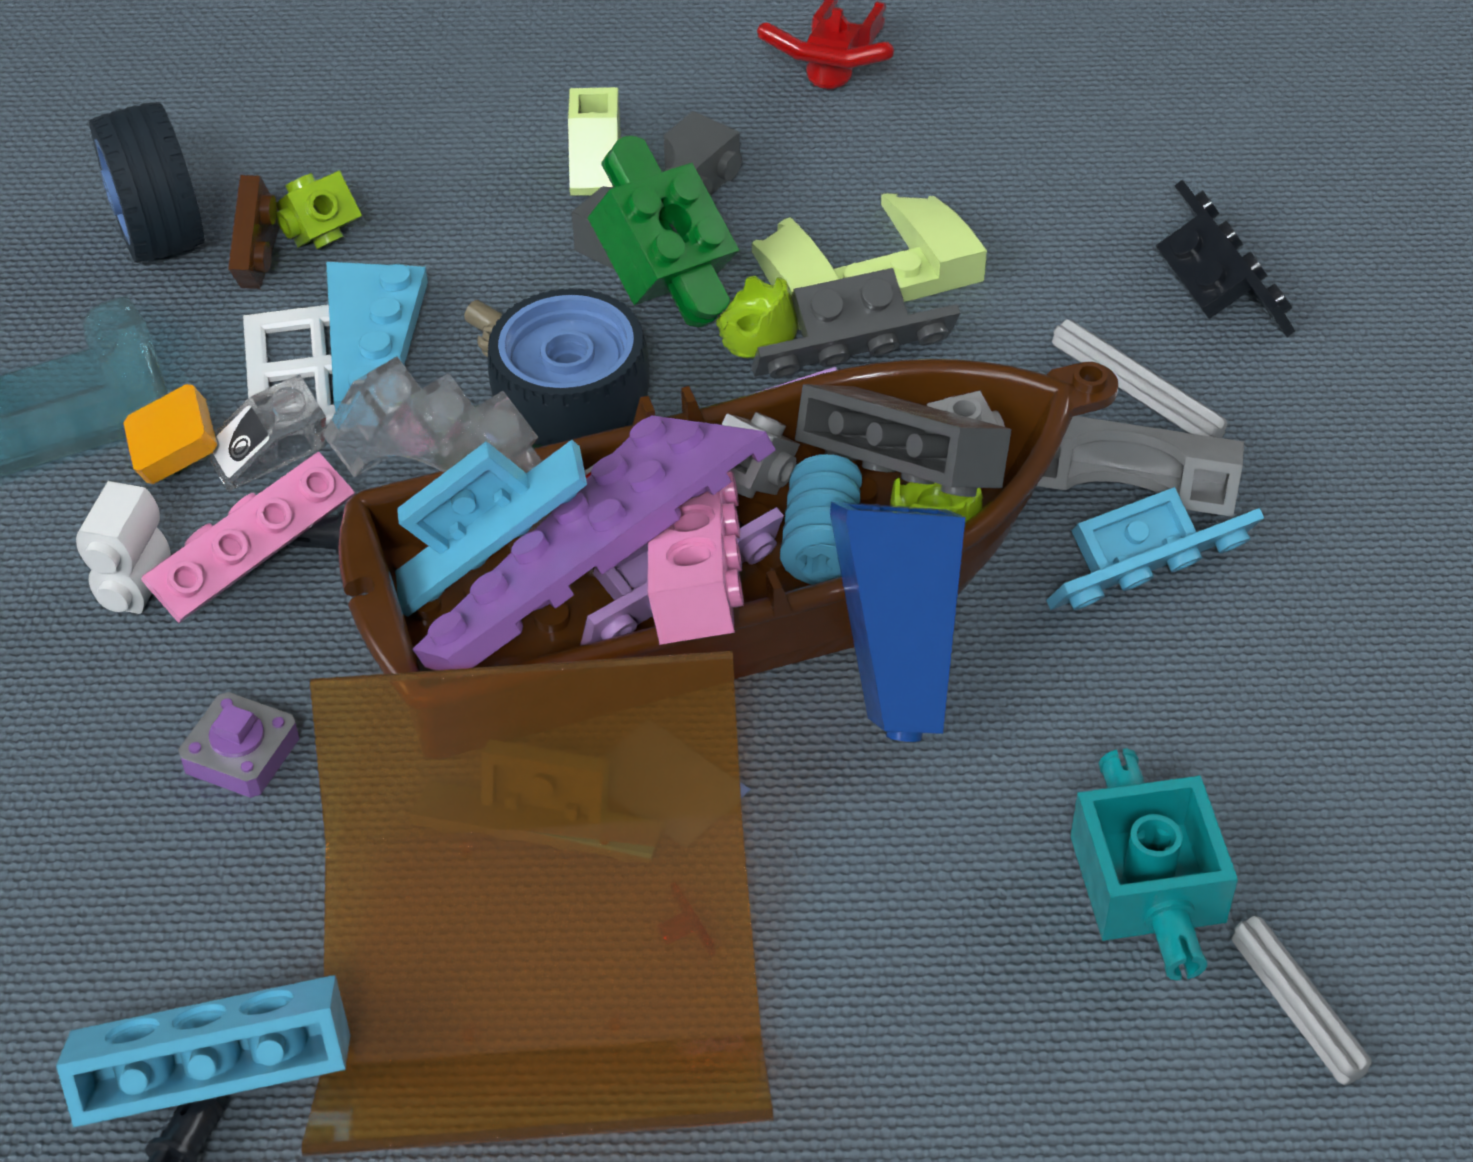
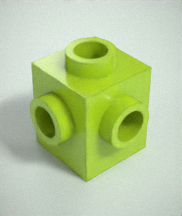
(316, 209)

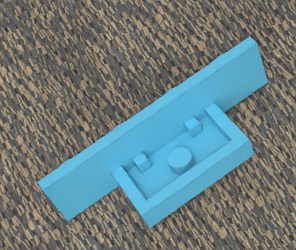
(477, 512)
(1141, 538)

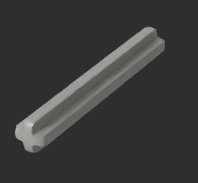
(1140, 381)

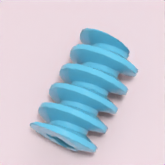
(808, 535)

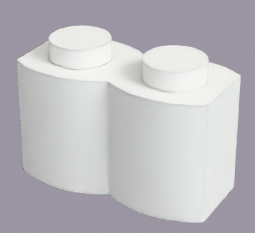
(121, 546)

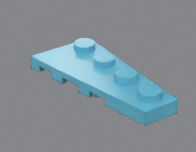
(370, 317)

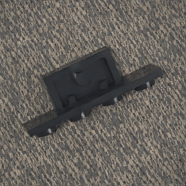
(1211, 266)

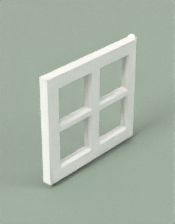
(320, 365)

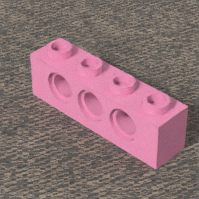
(697, 569)

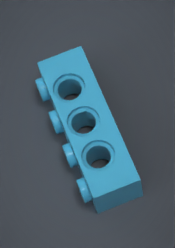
(204, 1051)

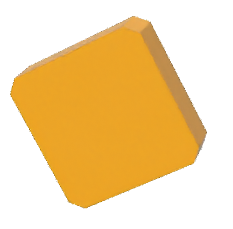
(169, 434)

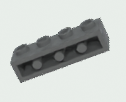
(904, 438)

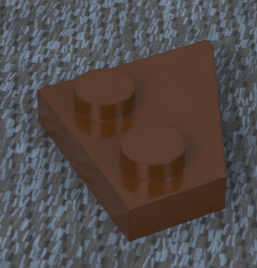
(253, 232)

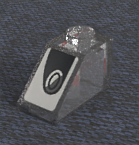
(268, 433)

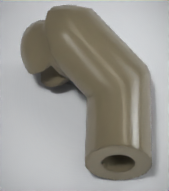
(483, 318)

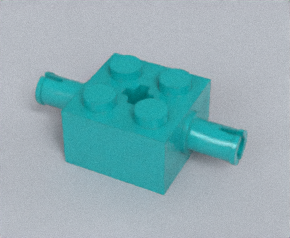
(1153, 860)

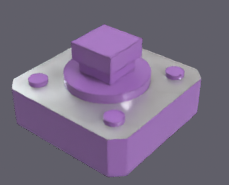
(239, 744)

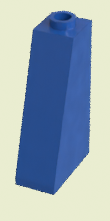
(901, 608)

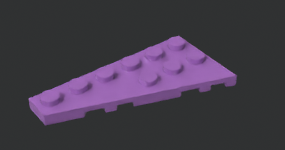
(621, 509)

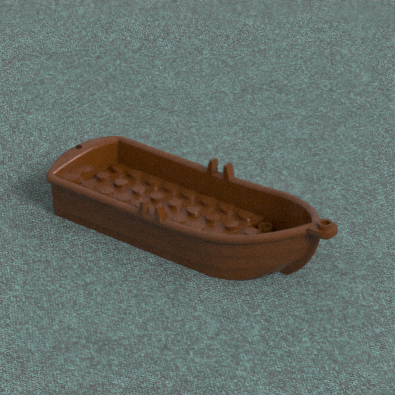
(781, 615)

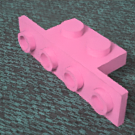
(247, 537)

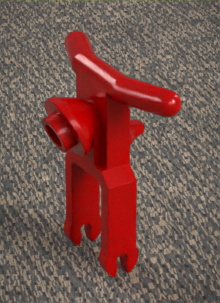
(833, 45)

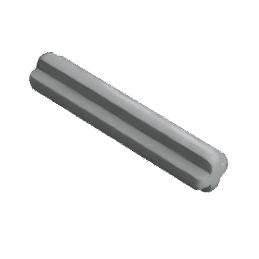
(1301, 1000)

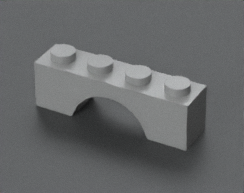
(1198, 466)

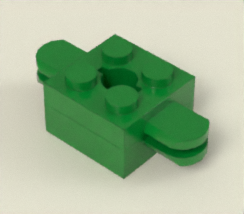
(638, 236)

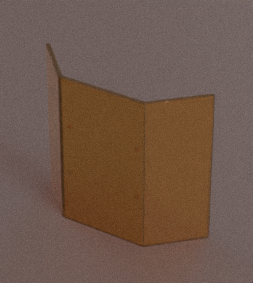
(536, 904)

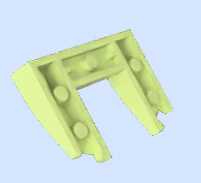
(939, 257)

